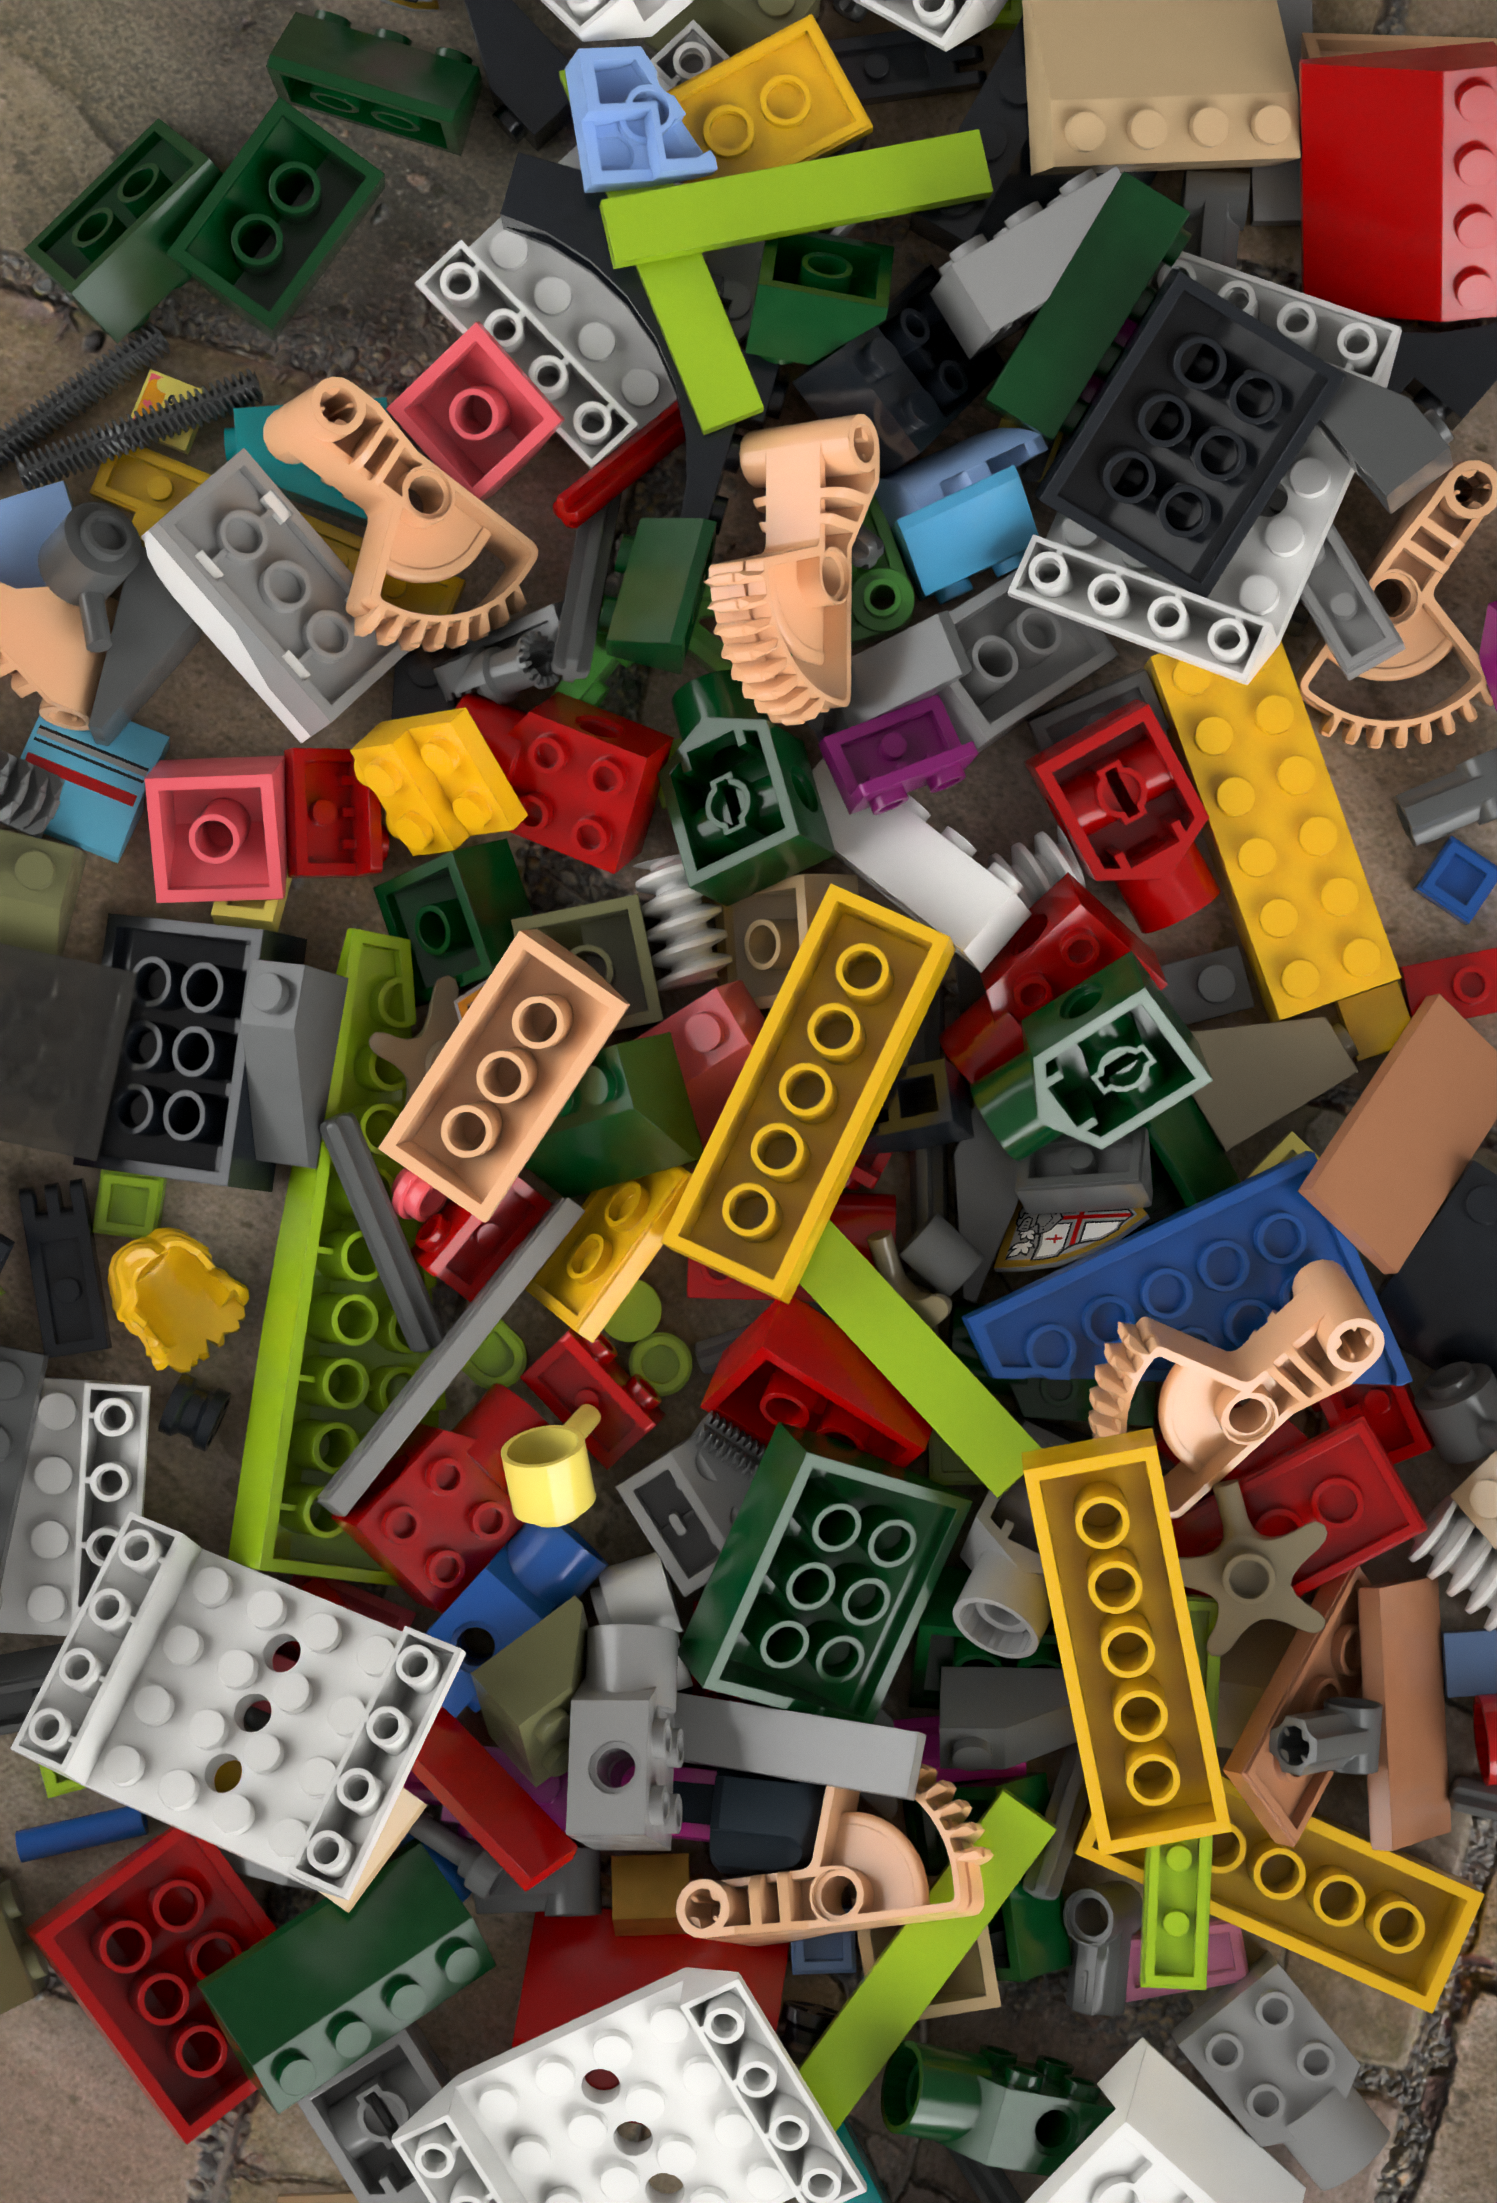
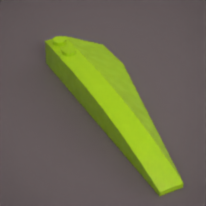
(328, 1330)

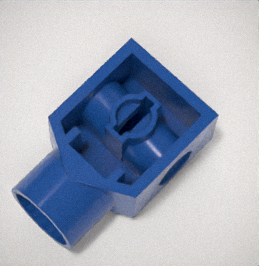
(512, 1594)

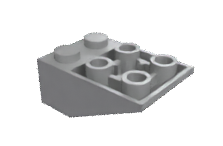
(1002, 283)
(686, 1508)

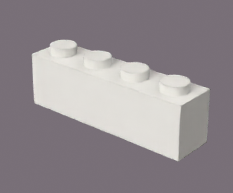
(926, 872)

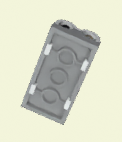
(268, 595)

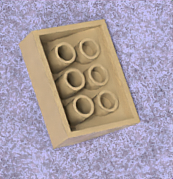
(1158, 85)

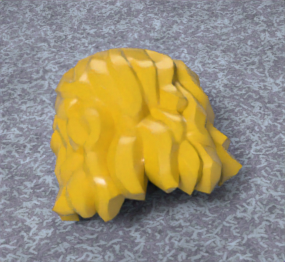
(174, 1297)

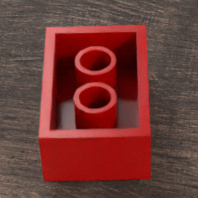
(814, 1377)

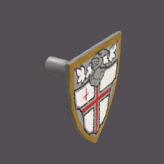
(1062, 1238)

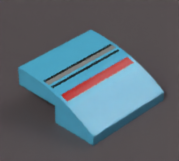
(101, 785)

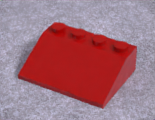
(1401, 181)
(132, 1961)
(583, 1966)

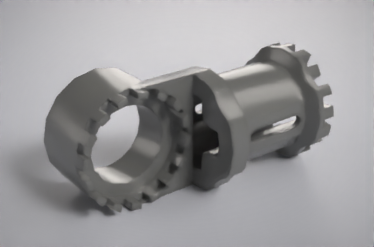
(498, 670)

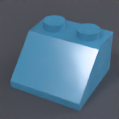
(965, 536)

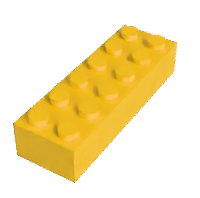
(1275, 834)
(809, 1093)
(1126, 1641)
(1331, 1899)

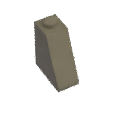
(1269, 1072)

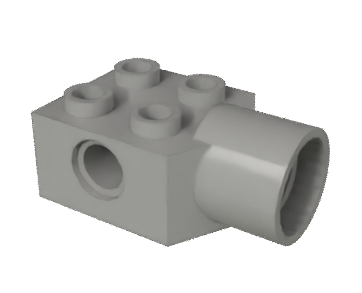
(1006, 1594)
(623, 1721)
(1284, 2073)
(367, 2105)

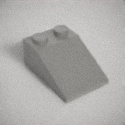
(1018, 662)

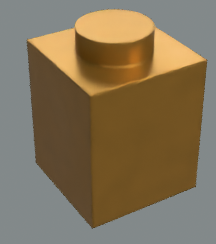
(647, 1893)

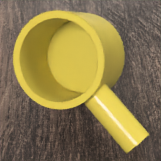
(551, 1470)

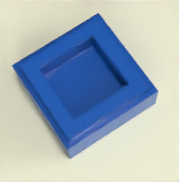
(1458, 880)

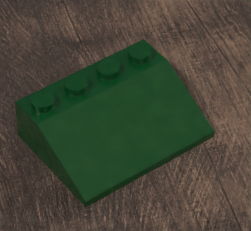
(821, 1578)

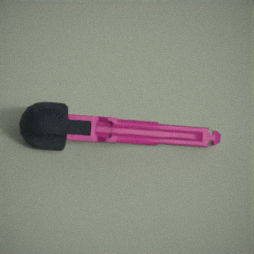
(748, 1818)

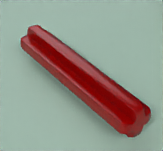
(620, 468)

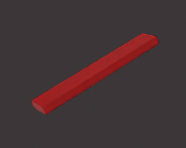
(482, 1793)

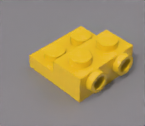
(436, 781)

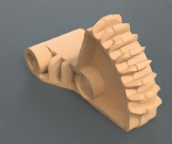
(373, 464)
(1416, 558)
(801, 585)
(48, 653)
(1291, 1362)
(846, 1850)

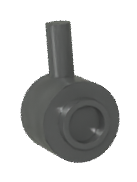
(88, 562)
(1460, 1411)

